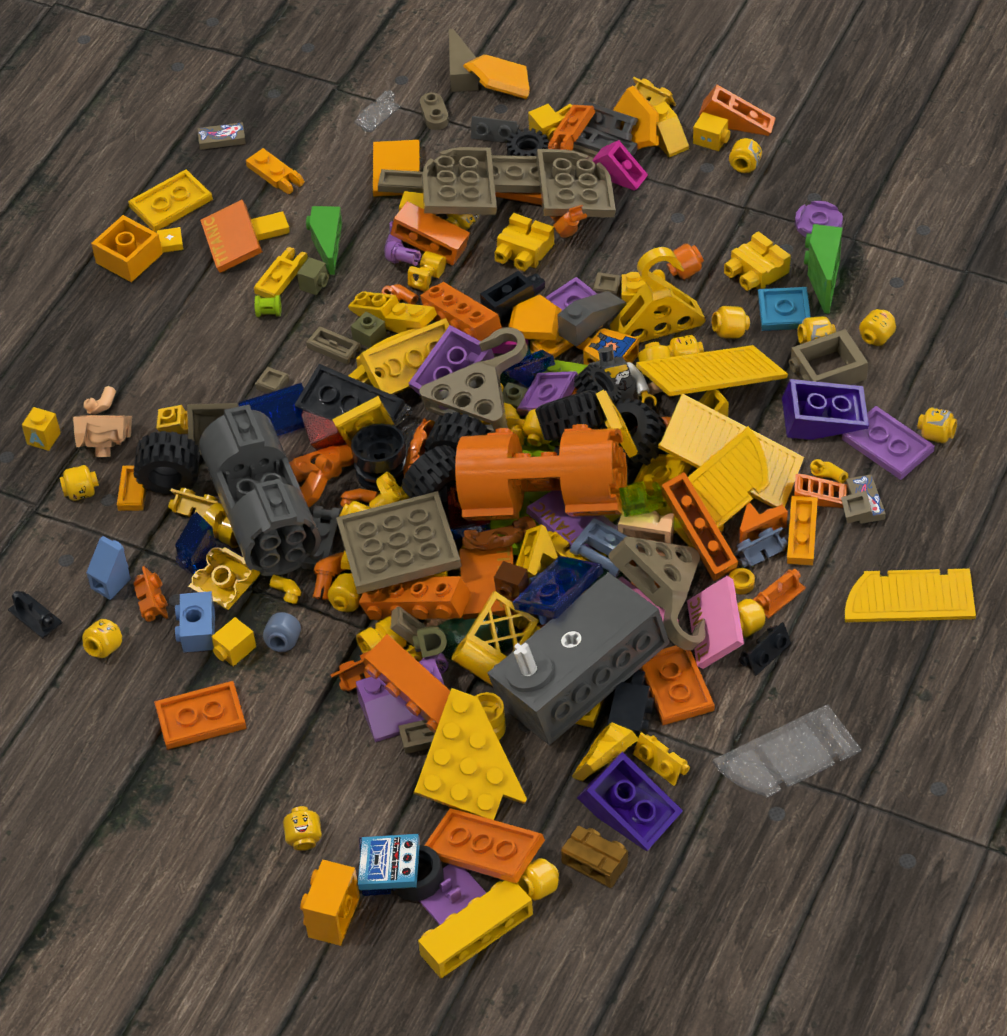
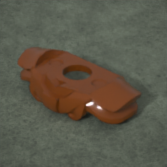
(490, 540)

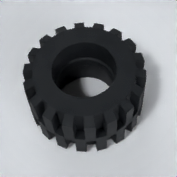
(568, 411)
(451, 427)
(648, 433)
(166, 462)
(431, 474)

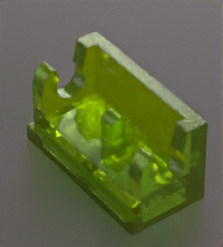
(637, 501)

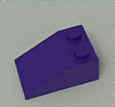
(823, 409)
(630, 802)

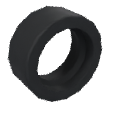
(429, 885)

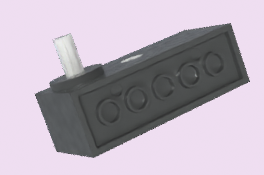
(579, 658)

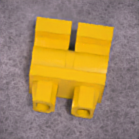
(524, 242)
(758, 263)

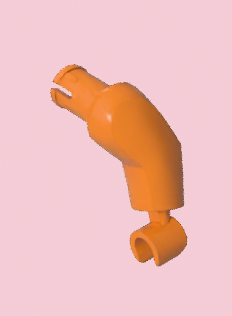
(568, 223)
(315, 482)
(325, 571)

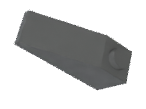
(587, 316)

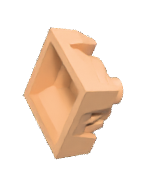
(101, 432)
(649, 527)

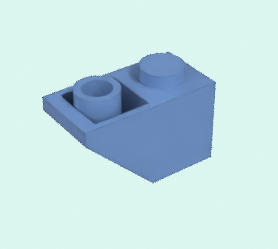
(108, 568)

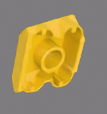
(224, 576)
(605, 747)

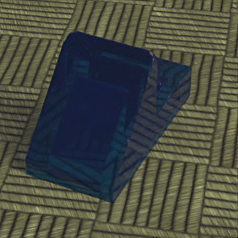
(533, 363)

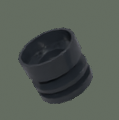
(377, 451)

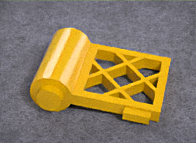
(477, 654)

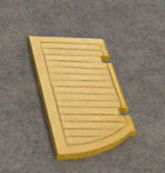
(727, 479)
(911, 596)

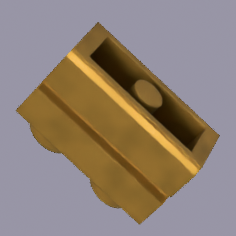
(595, 856)

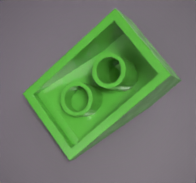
(823, 261)

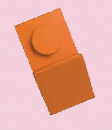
(755, 523)

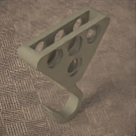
(477, 387)
(670, 573)

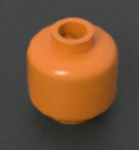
(690, 260)

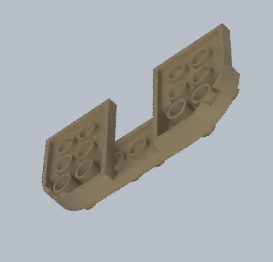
(467, 178)

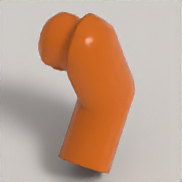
(358, 495)

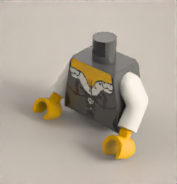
(627, 375)

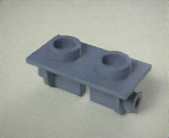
(768, 541)

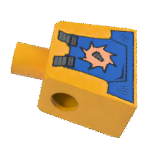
(622, 344)

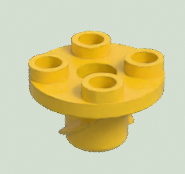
(389, 491)

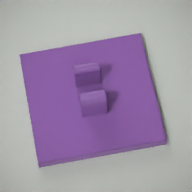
(454, 893)

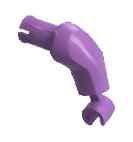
(396, 252)

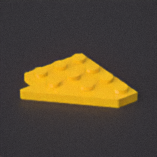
(467, 761)

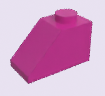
(621, 165)

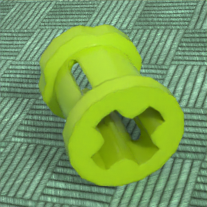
(268, 306)

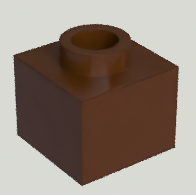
(511, 580)

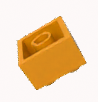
(127, 248)
(330, 902)

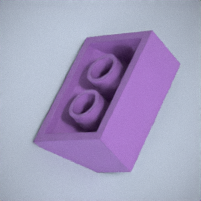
(450, 354)
(385, 711)

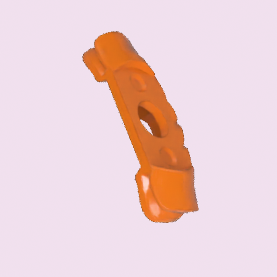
(417, 443)
(339, 455)

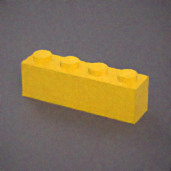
(475, 927)

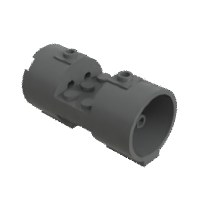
(259, 491)

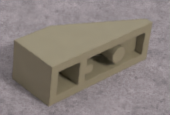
(459, 55)

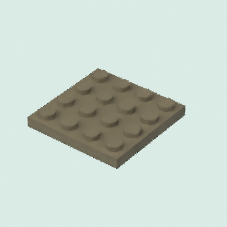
(398, 542)

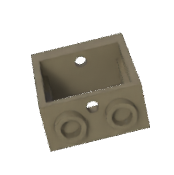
(854, 370)

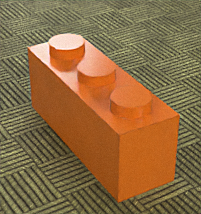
(429, 232)

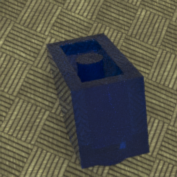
(195, 544)

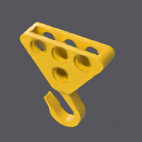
(657, 296)

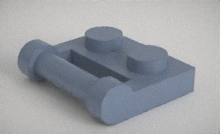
(601, 538)

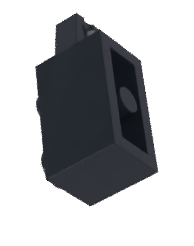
(510, 292)
(632, 704)

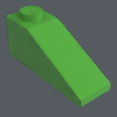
(325, 230)

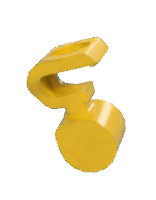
(430, 265)

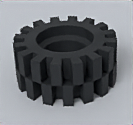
(524, 140)
(597, 379)

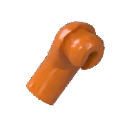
(401, 293)

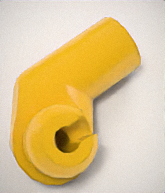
(828, 470)
(288, 586)

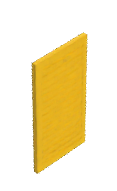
(711, 370)
(700, 432)

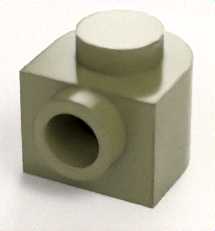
(430, 641)

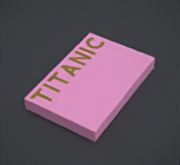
(722, 621)

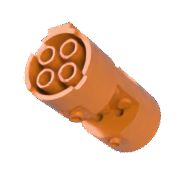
(496, 473)

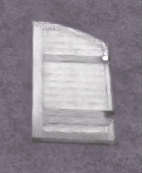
(789, 753)

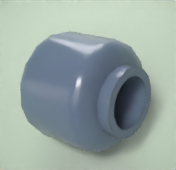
(281, 632)

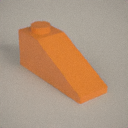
(740, 113)

